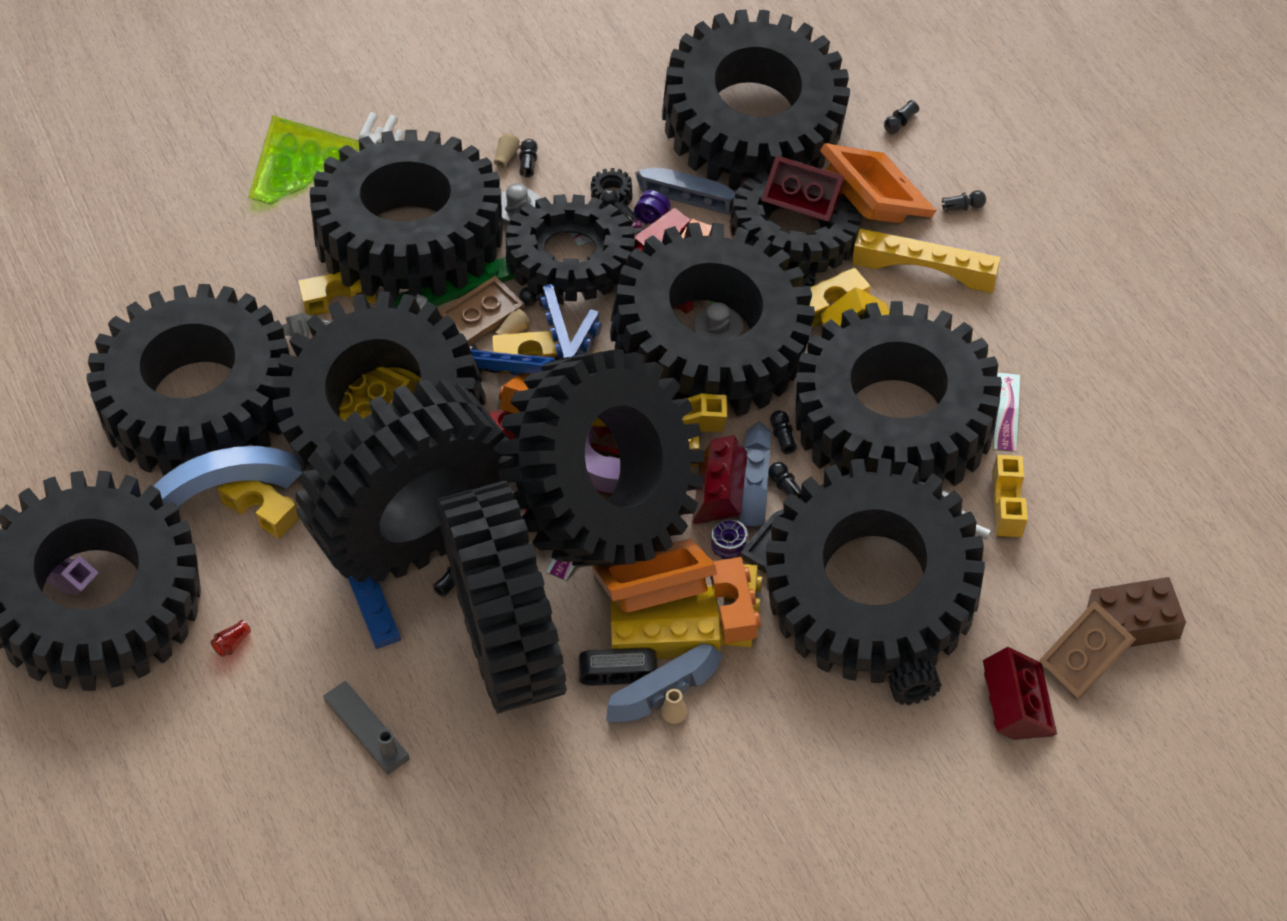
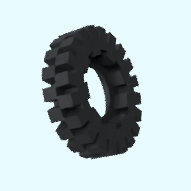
(825, 247)
(538, 268)

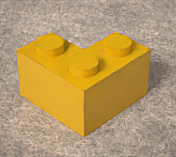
(853, 299)

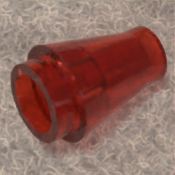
(229, 639)

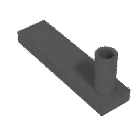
(366, 727)

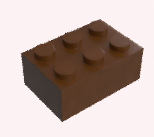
(1144, 609)

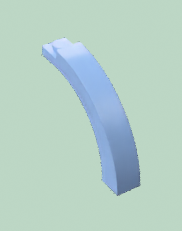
(226, 466)

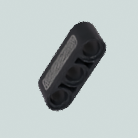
(615, 665)

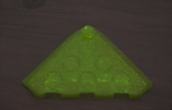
(293, 157)

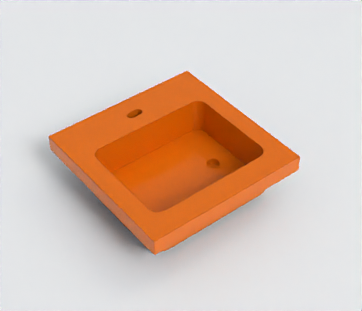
(876, 184)
(666, 578)

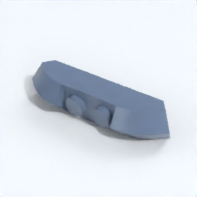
(687, 189)
(756, 475)
(650, 691)

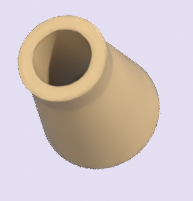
(506, 149)
(515, 323)
(674, 708)

